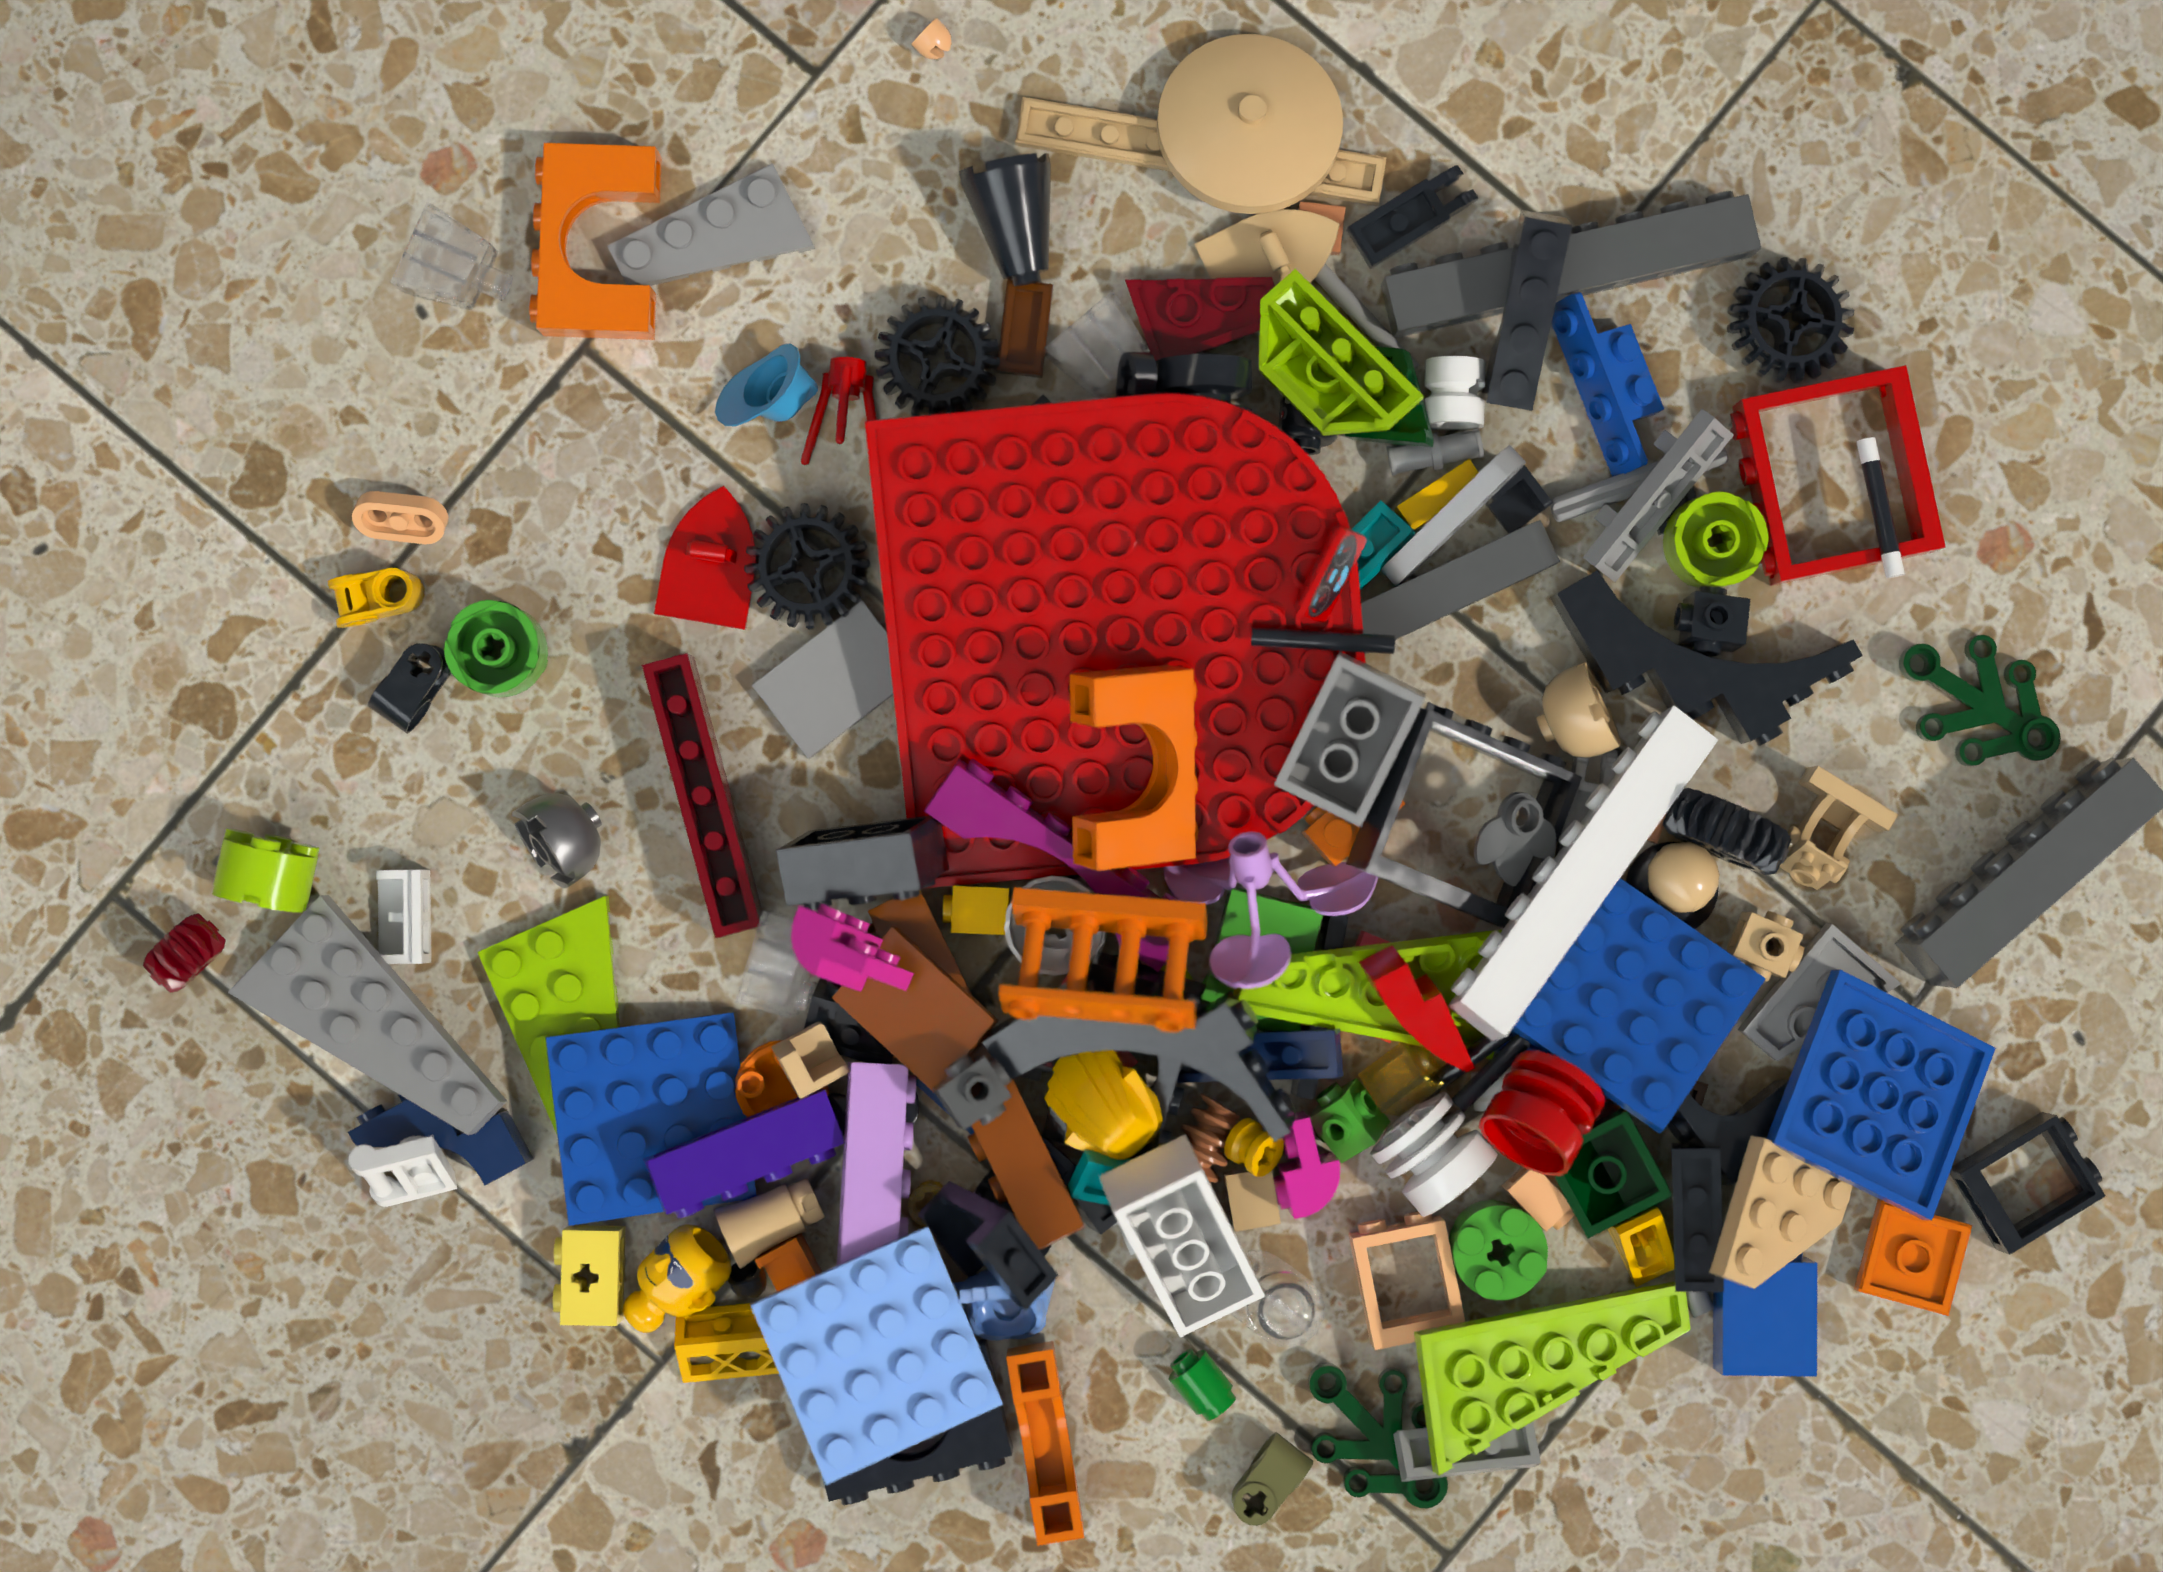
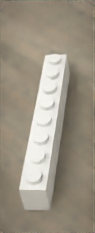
(1582, 873)

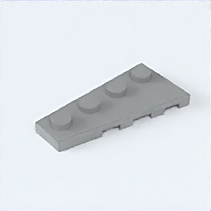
(724, 229)

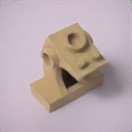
(1841, 808)

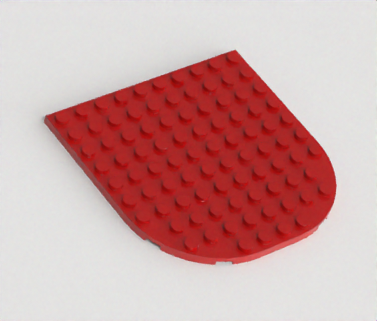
(1093, 546)

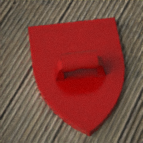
(706, 563)

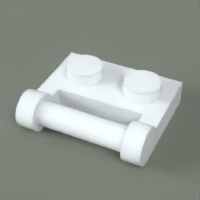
(415, 1163)

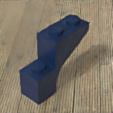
(490, 1151)

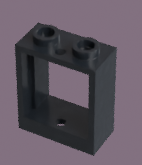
(1987, 1207)

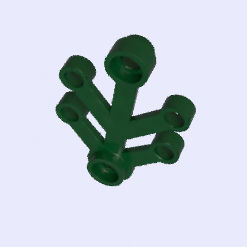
(1986, 705)
(1380, 1439)

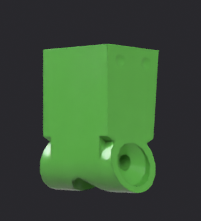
(1276, 916)

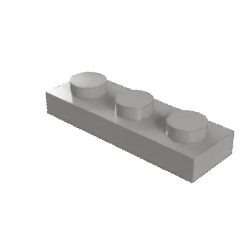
(1510, 1451)

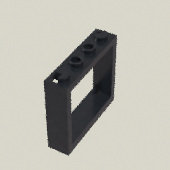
(1554, 797)

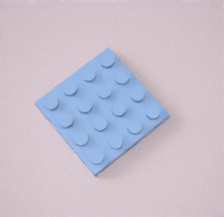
(876, 1354)

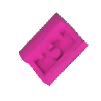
(842, 951)
(1311, 1178)

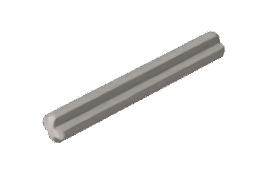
(1609, 491)

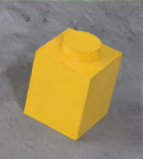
(976, 909)

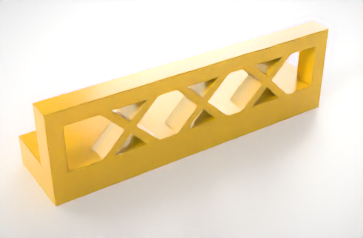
(721, 1335)

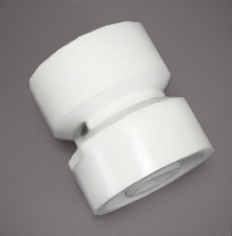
(1454, 392)

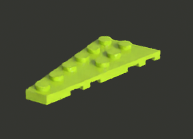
(555, 984)
(1334, 993)
(1522, 1364)

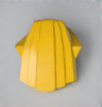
(1103, 1104)

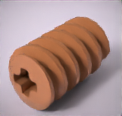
(1210, 1134)

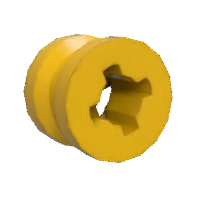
(1253, 1147)

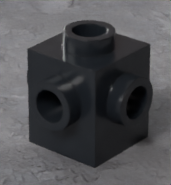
(1712, 621)

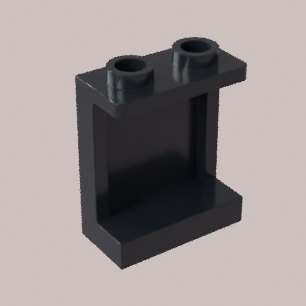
(985, 1234)

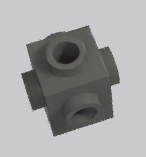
(956, 1096)

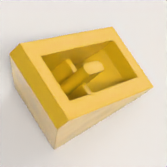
(1644, 1245)

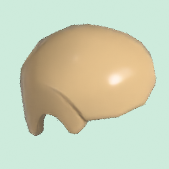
(1683, 877)

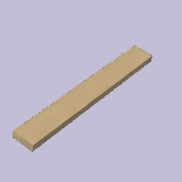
(1135, 142)

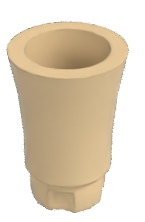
(768, 1219)

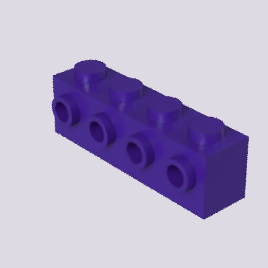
(743, 1152)

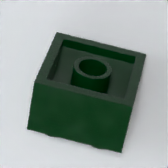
(1612, 1175)

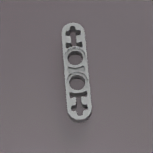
(1453, 515)

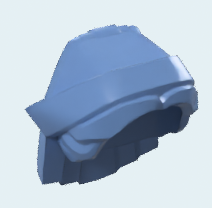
(995, 1314)

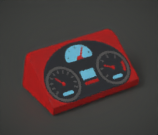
(1329, 573)

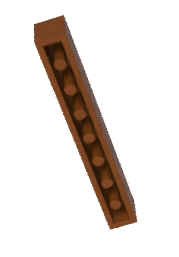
(1011, 1141)

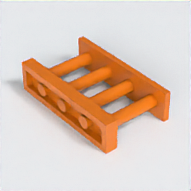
(1085, 916)

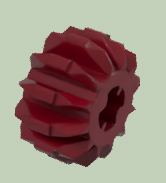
(184, 953)

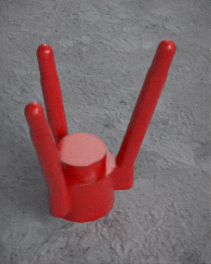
(846, 381)

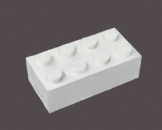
(1181, 1235)

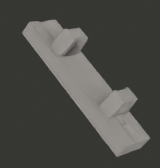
(1657, 495)

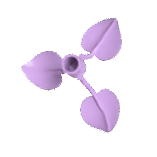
(1255, 958)

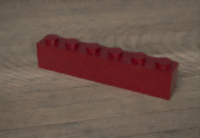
(703, 794)

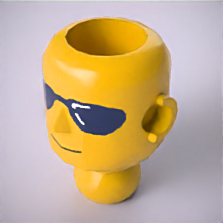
(678, 1278)

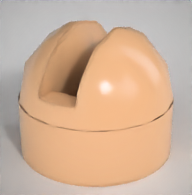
(933, 40)

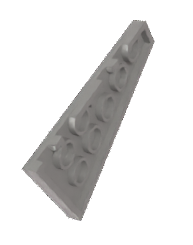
(351, 1003)

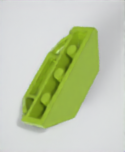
(1327, 363)

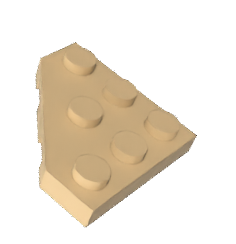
(1775, 1214)

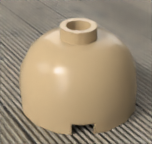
(1578, 714)

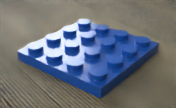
(1639, 1004)
(1881, 1095)
(632, 1096)

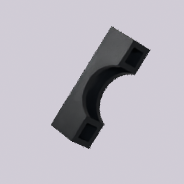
(1528, 310)

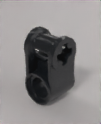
(407, 691)

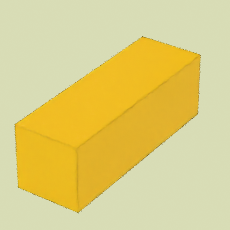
(1430, 500)

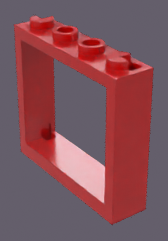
(1907, 454)

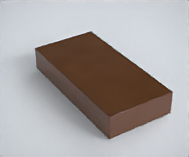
(1025, 329)

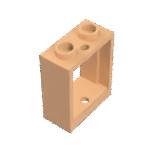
(1402, 1330)

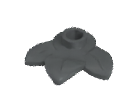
(1514, 842)

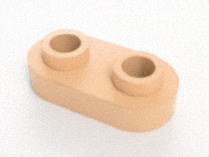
(400, 517)

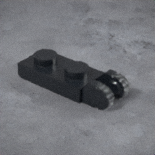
(1407, 218)

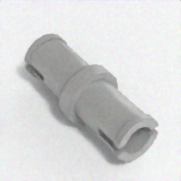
(1445, 450)

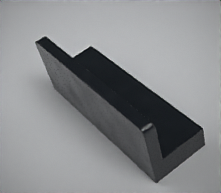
(1696, 1217)

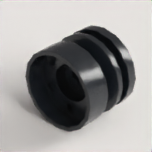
(1206, 375)

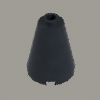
(1013, 213)

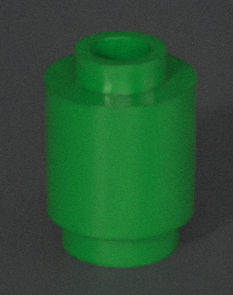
(1201, 1383)

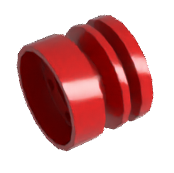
(1542, 1113)

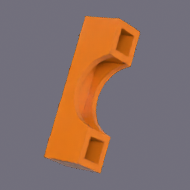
(1045, 1443)

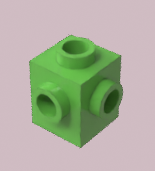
(1347, 1119)

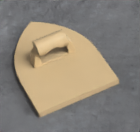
(1270, 246)

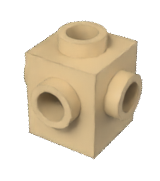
(1750, 941)

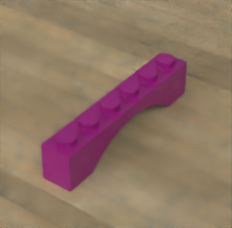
(980, 808)

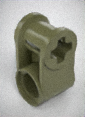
(1274, 1472)

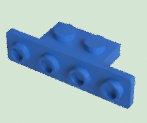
(1610, 381)

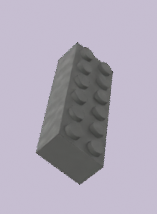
(2030, 871)

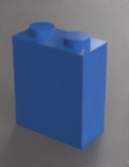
(1769, 1326)

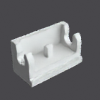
(404, 916)

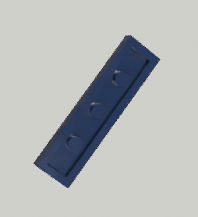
(1290, 1055)

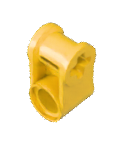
(367, 598)

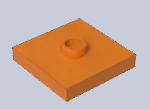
(1913, 1258)

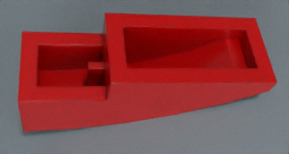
(1416, 1006)

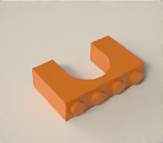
(572, 182)
(1162, 820)

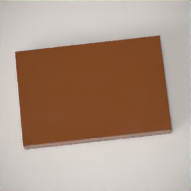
(925, 1024)

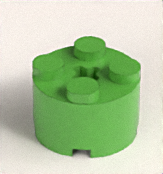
(471, 640)
(1522, 1260)

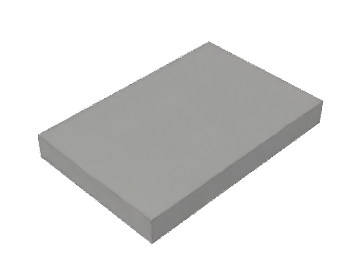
(830, 681)

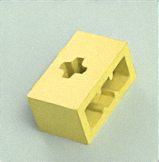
(604, 1298)

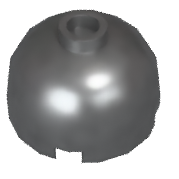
(560, 835)

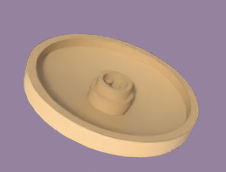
(1249, 123)

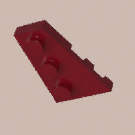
(1197, 313)

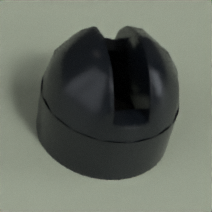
(748, 1281)

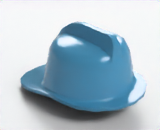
(768, 388)

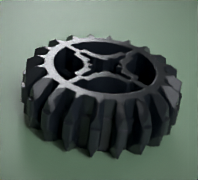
(1810, 322)
(917, 349)
(828, 560)
(1728, 831)

